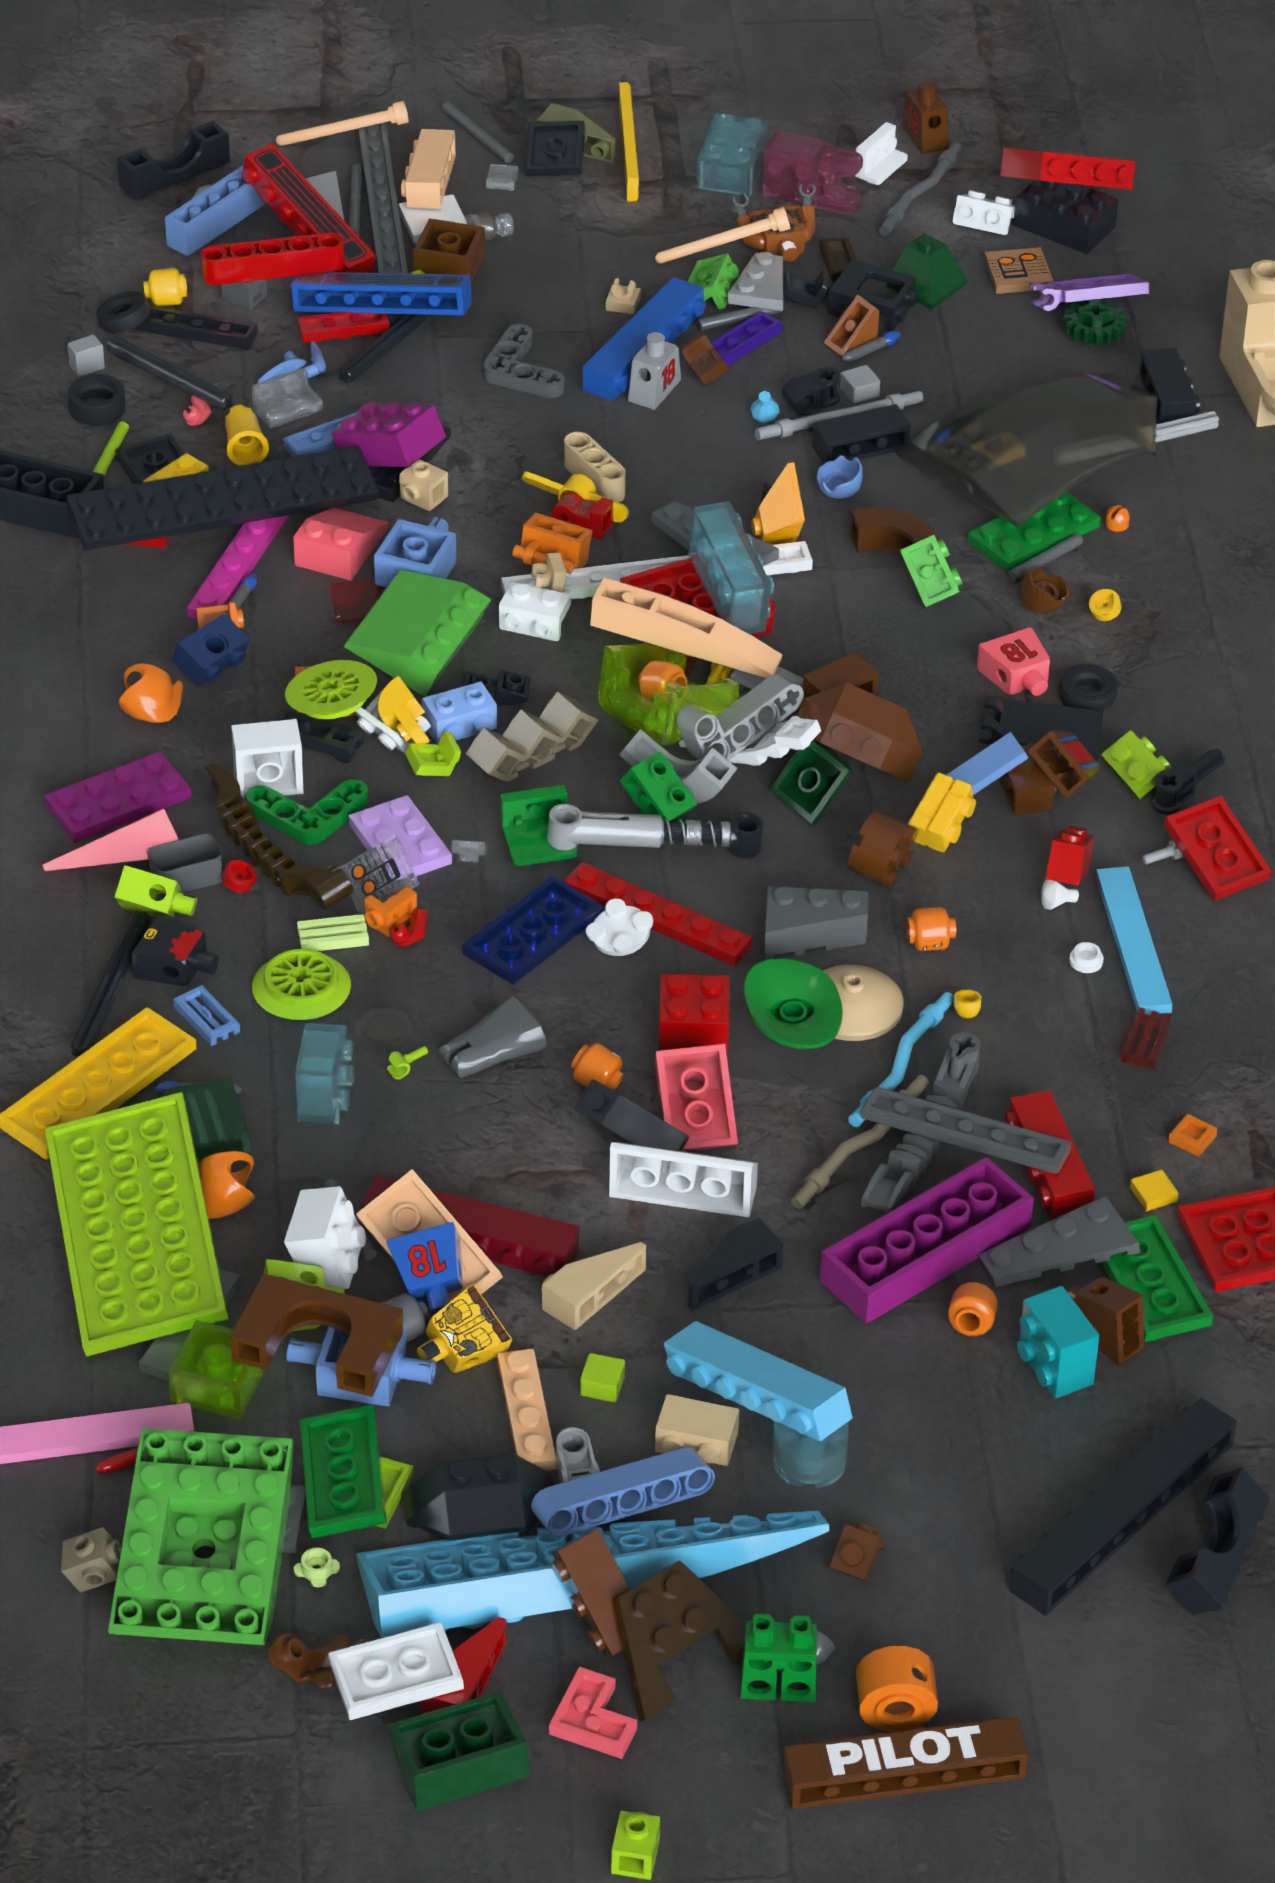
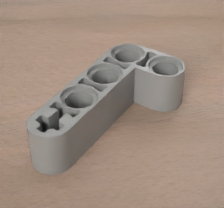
(741, 721)

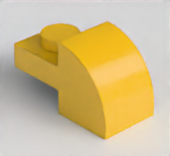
(400, 709)

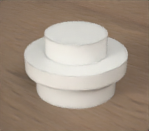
(1086, 957)

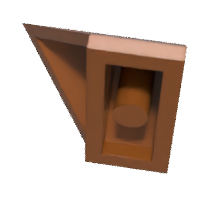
(854, 326)

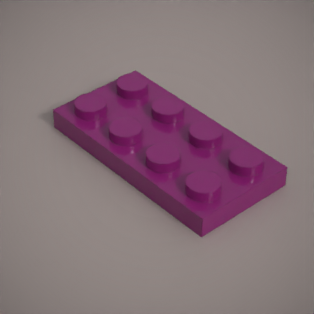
(117, 796)

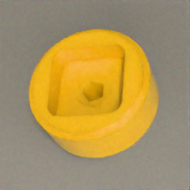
(1105, 605)

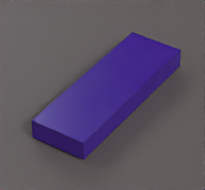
(746, 337)

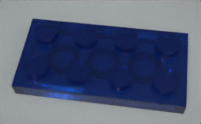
(532, 930)

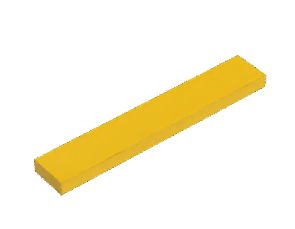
(628, 142)

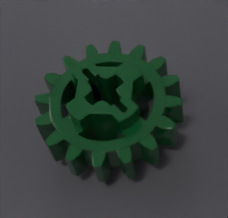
(1094, 321)

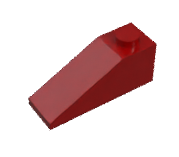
(476, 1663)

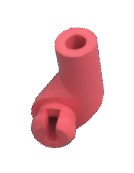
(199, 412)

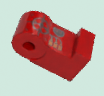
(585, 513)

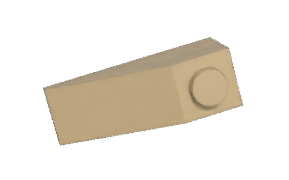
(591, 1283)

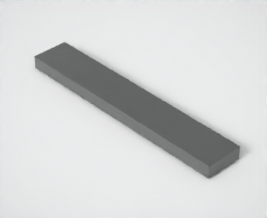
(966, 1130)

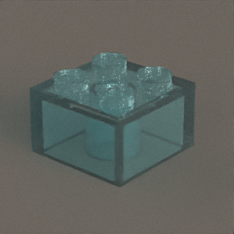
(324, 1073)

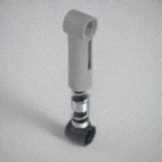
(573, 827)

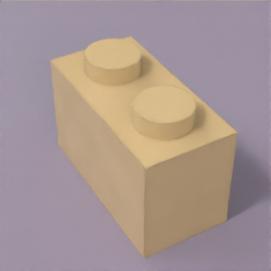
(697, 1425)

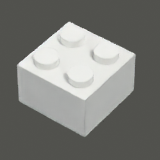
(268, 756)
(326, 1234)

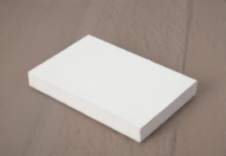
(395, 1671)

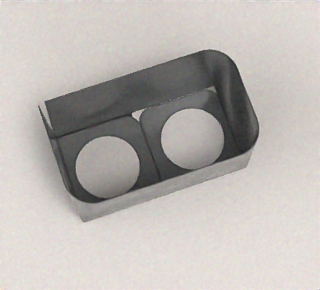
(189, 861)

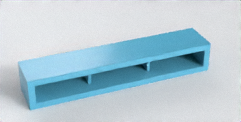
(758, 1380)

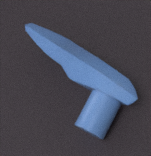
(318, 361)
(290, 364)

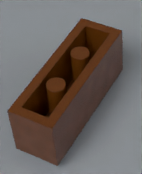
(594, 1583)

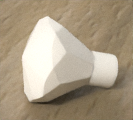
(1055, 894)

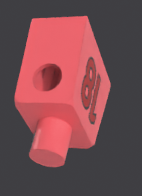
(1015, 662)

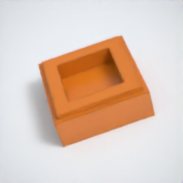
(1193, 1135)

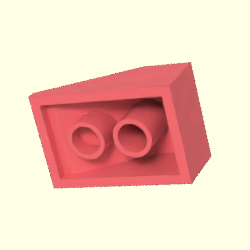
(337, 542)
(697, 1095)

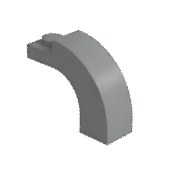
(702, 777)

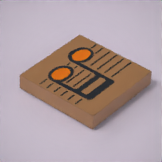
(1017, 269)

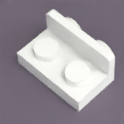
(879, 155)

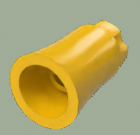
(244, 437)

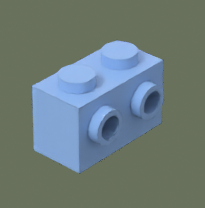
(460, 711)

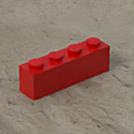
(1072, 1185)

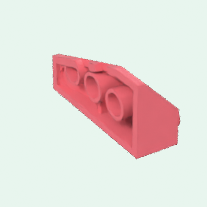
(121, 846)

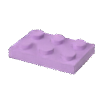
(405, 821)

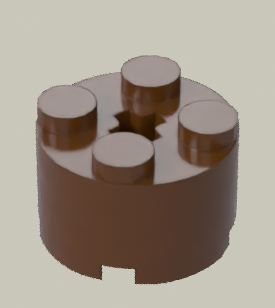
(882, 849)

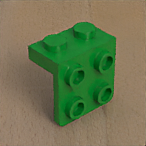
(525, 825)

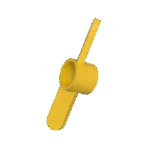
(578, 484)

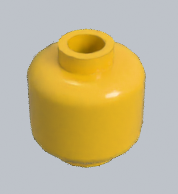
(165, 287)

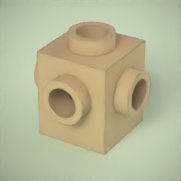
(423, 485)

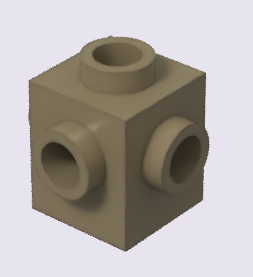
(91, 1559)

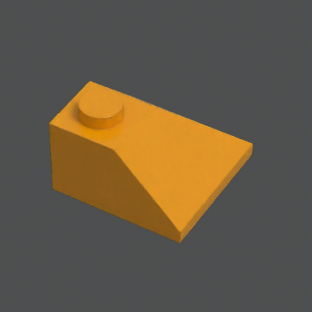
(781, 511)

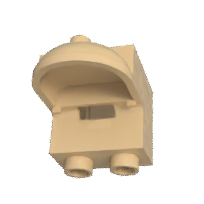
(1249, 338)

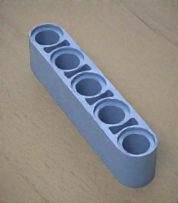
(622, 1491)

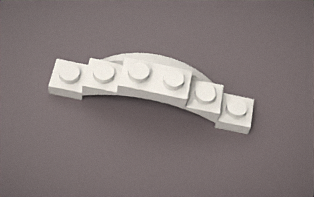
(777, 741)

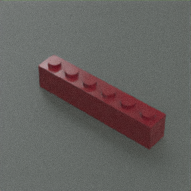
(505, 1234)

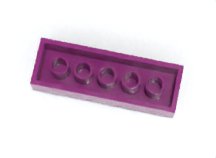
(925, 1239)

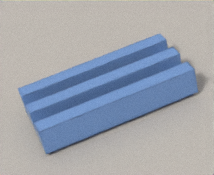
(200, 1017)

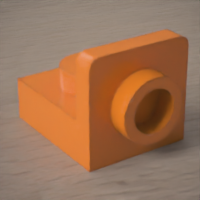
(392, 912)

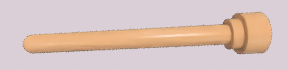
(395, 114)
(776, 221)

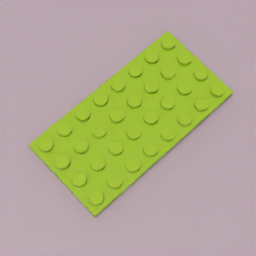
(135, 1224)

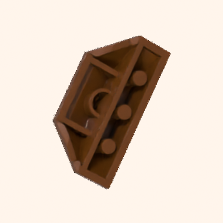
(865, 728)

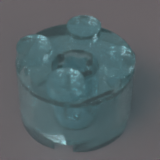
(807, 1460)

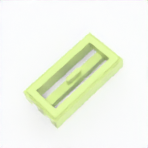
(333, 933)

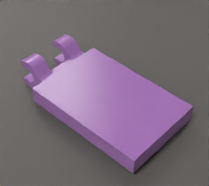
(1088, 289)

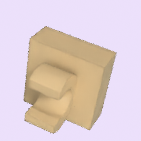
(623, 298)
(550, 574)

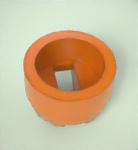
(1117, 518)

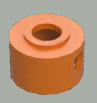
(891, 1694)

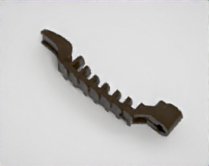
(238, 820)

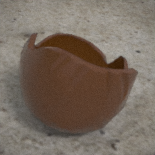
(1043, 592)

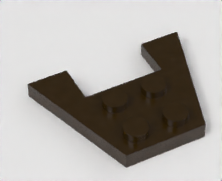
(664, 1619)

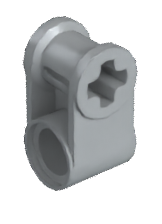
(574, 1455)

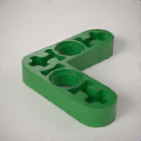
(311, 824)

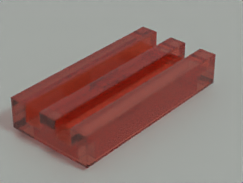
(1151, 1021)

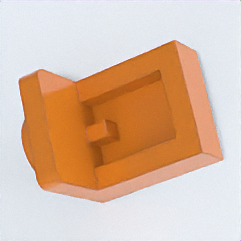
(207, 614)

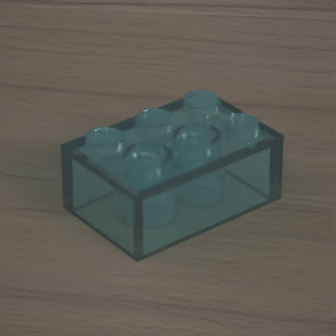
(732, 154)

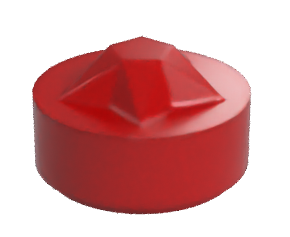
(238, 876)

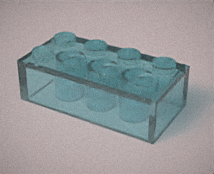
(730, 567)

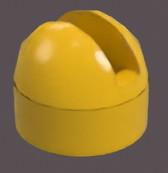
(967, 1003)

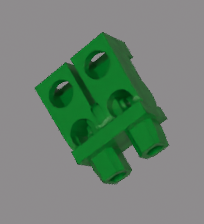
(781, 1647)

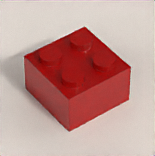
(693, 1011)

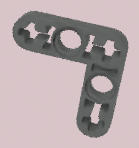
(542, 380)

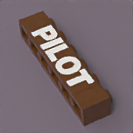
(905, 1762)

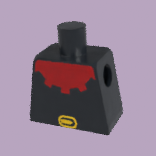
(172, 953)

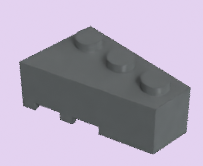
(813, 919)

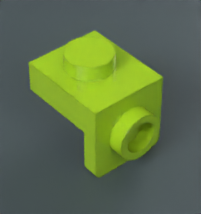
(434, 758)

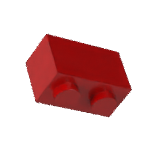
(1070, 855)

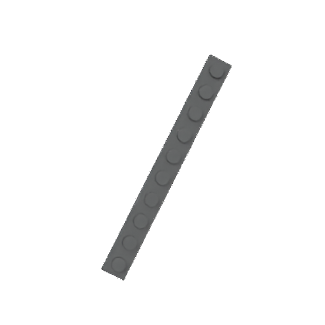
(382, 198)

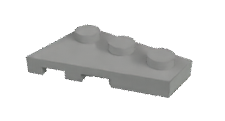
(760, 283)

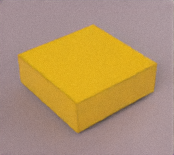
(1154, 1190)

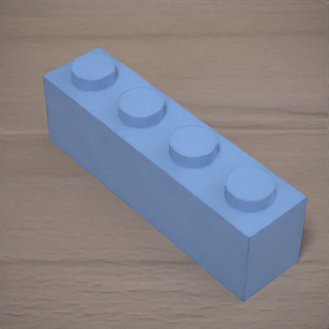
(211, 213)

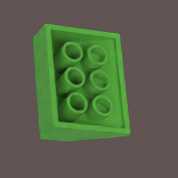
(418, 627)

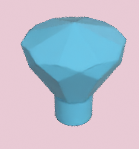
(765, 408)

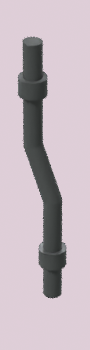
(896, 214)

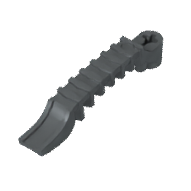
(917, 1151)

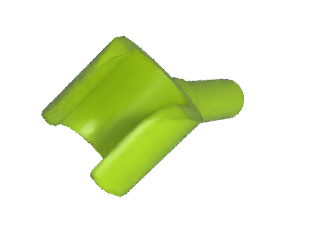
(400, 1064)

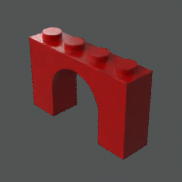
(1067, 168)

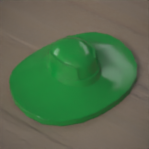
(793, 1003)

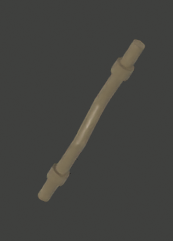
(819, 1178)

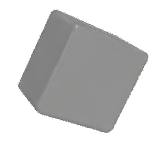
(86, 355)
(860, 384)

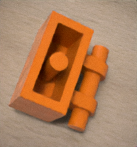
(550, 535)

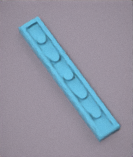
(1133, 940)

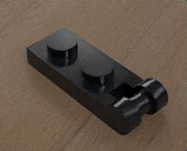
(325, 735)

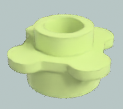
(314, 1559)

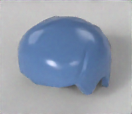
(840, 477)

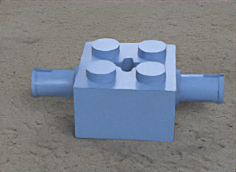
(415, 549)
(327, 1354)

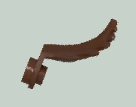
(306, 1664)

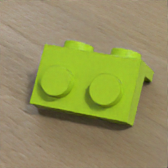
(1135, 762)

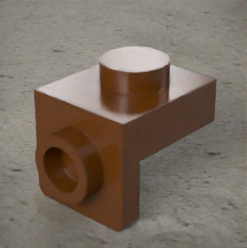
(704, 359)
(857, 1551)

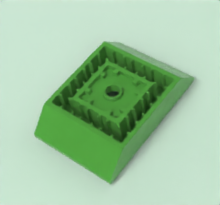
(193, 1495)

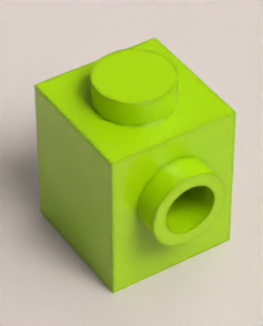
(635, 1845)

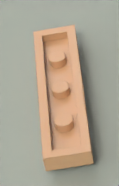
(526, 1408)

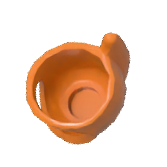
(152, 696)
(225, 1191)

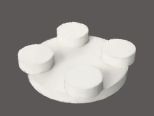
(620, 929)

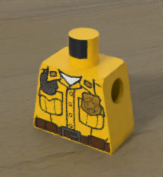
(464, 1333)

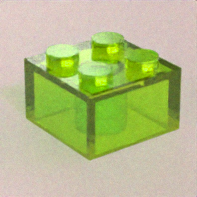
(208, 1376)

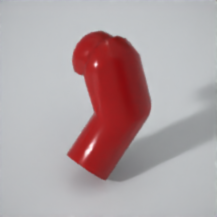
(416, 931)

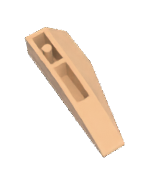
(679, 628)

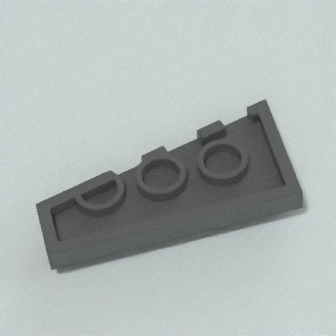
(1076, 1237)

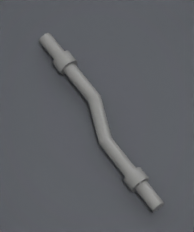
(786, 427)

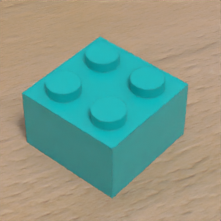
(1058, 1342)

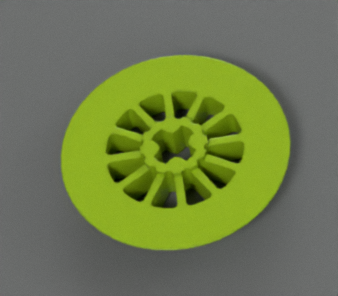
(331, 689)
(281, 993)

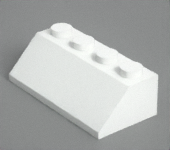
(682, 1179)

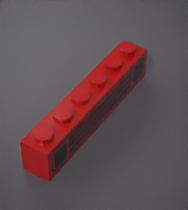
(301, 205)

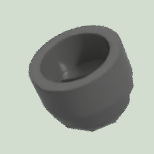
(824, 1648)

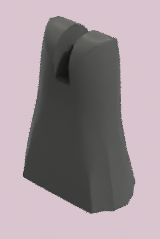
(499, 1036)

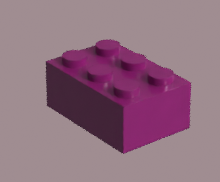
(391, 433)

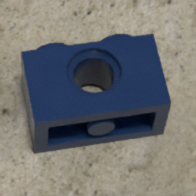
(211, 650)

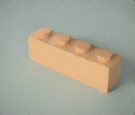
(429, 169)

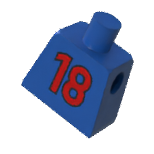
(430, 1263)

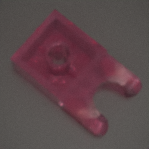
(804, 161)

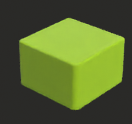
(602, 1377)

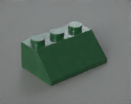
(459, 1751)

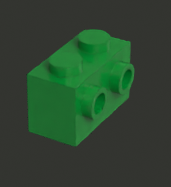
(658, 789)

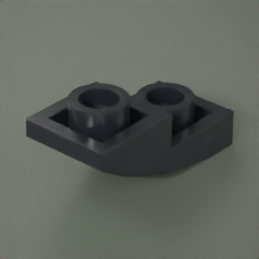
(507, 689)

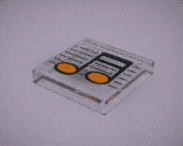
(380, 873)

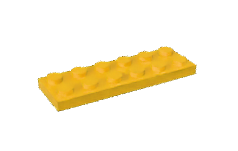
(99, 1078)

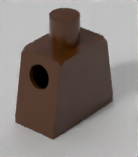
(1115, 1315)

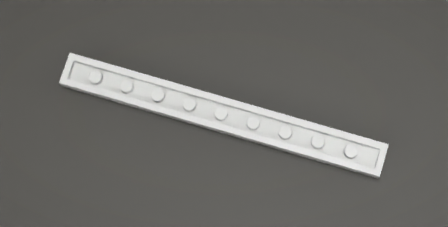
(585, 581)

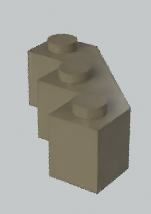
(532, 739)

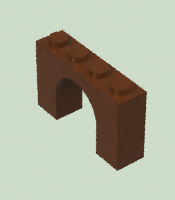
(286, 1305)

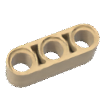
(588, 458)

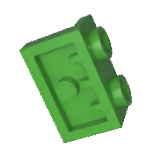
(716, 277)
(930, 570)

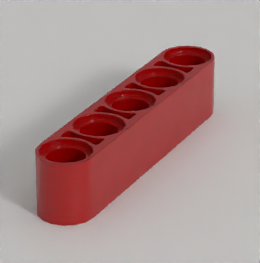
(272, 258)

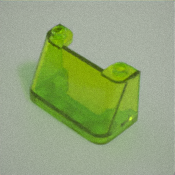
(622, 698)

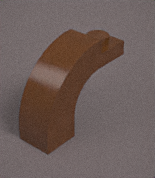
(886, 529)

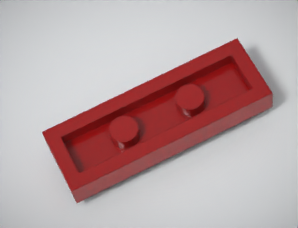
(341, 326)

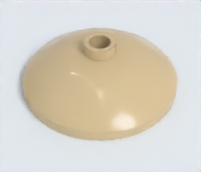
(869, 1001)

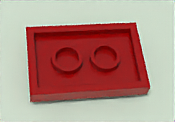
(1217, 848)

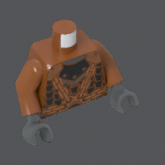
(785, 243)

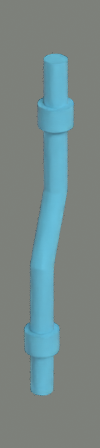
(928, 1018)

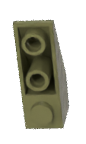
(598, 142)

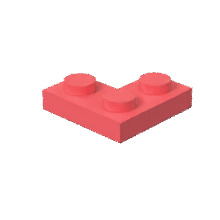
(585, 1720)

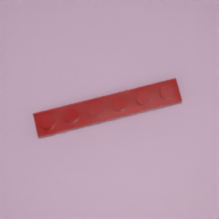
(668, 917)

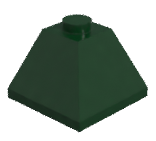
(935, 270)
(812, 780)

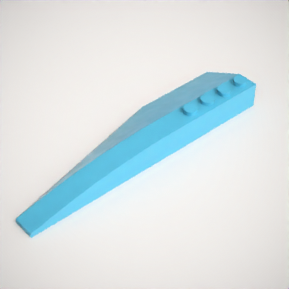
(513, 1576)

